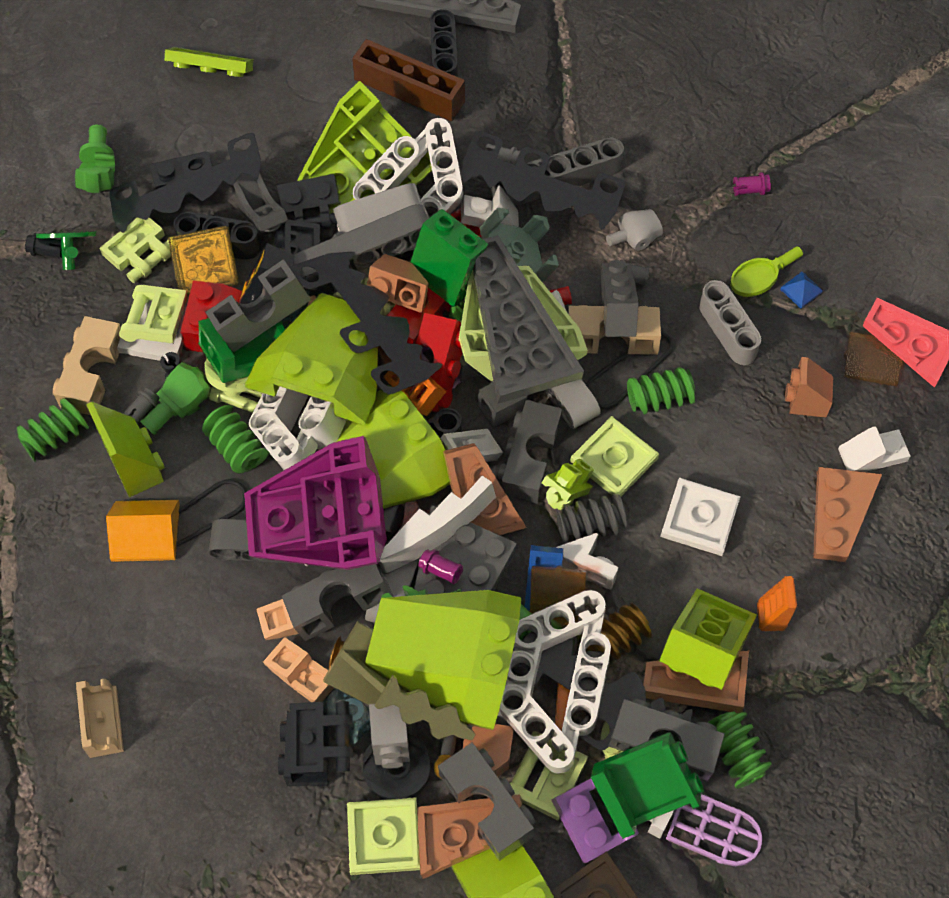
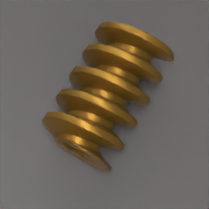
(621, 629)

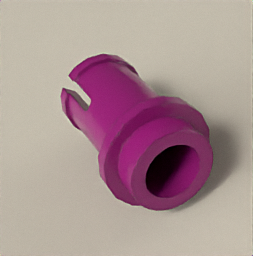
(752, 184)
(440, 566)

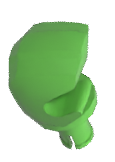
(98, 163)
(179, 396)

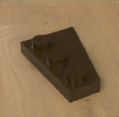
(595, 880)

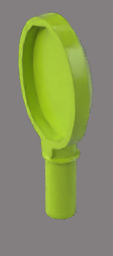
(761, 273)

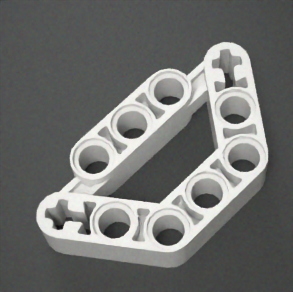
(403, 167)
(276, 417)
(585, 666)

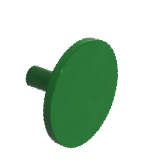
(69, 252)

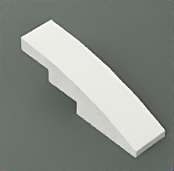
(430, 531)

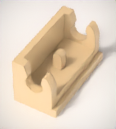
(99, 718)

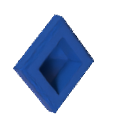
(801, 290)

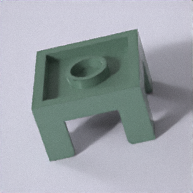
(521, 241)

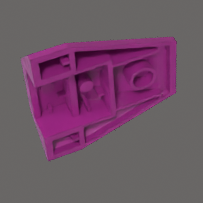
(320, 510)

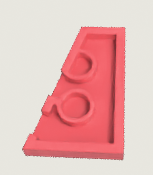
(911, 338)

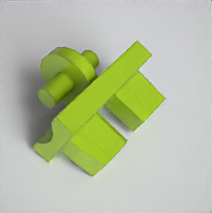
(568, 483)

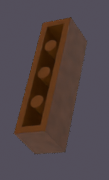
(409, 80)

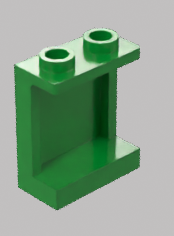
(447, 255)
(236, 364)
(646, 783)

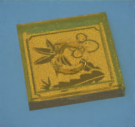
(203, 257)

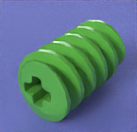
(661, 389)
(50, 428)
(234, 440)
(740, 749)

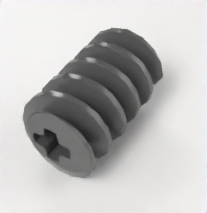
(591, 518)

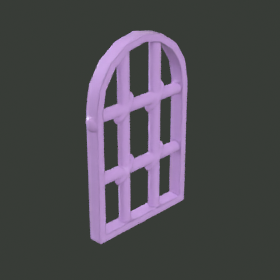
(733, 826)

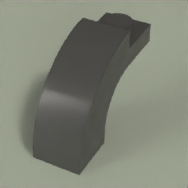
(257, 203)

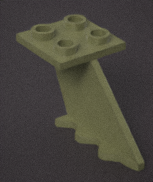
(354, 678)

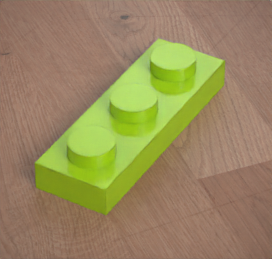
(208, 61)

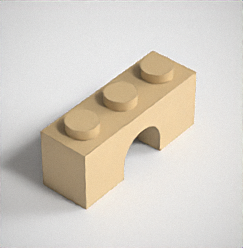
(591, 323)
(93, 343)

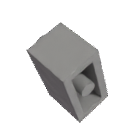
(388, 737)

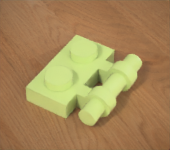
(127, 247)

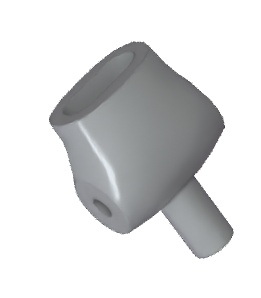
(637, 228)

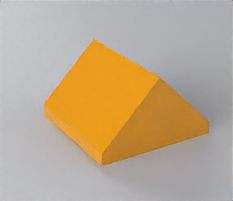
(143, 530)

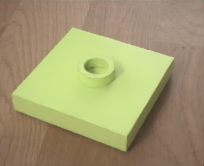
(616, 457)
(383, 836)

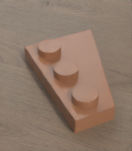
(464, 469)
(840, 510)
(684, 689)
(451, 833)

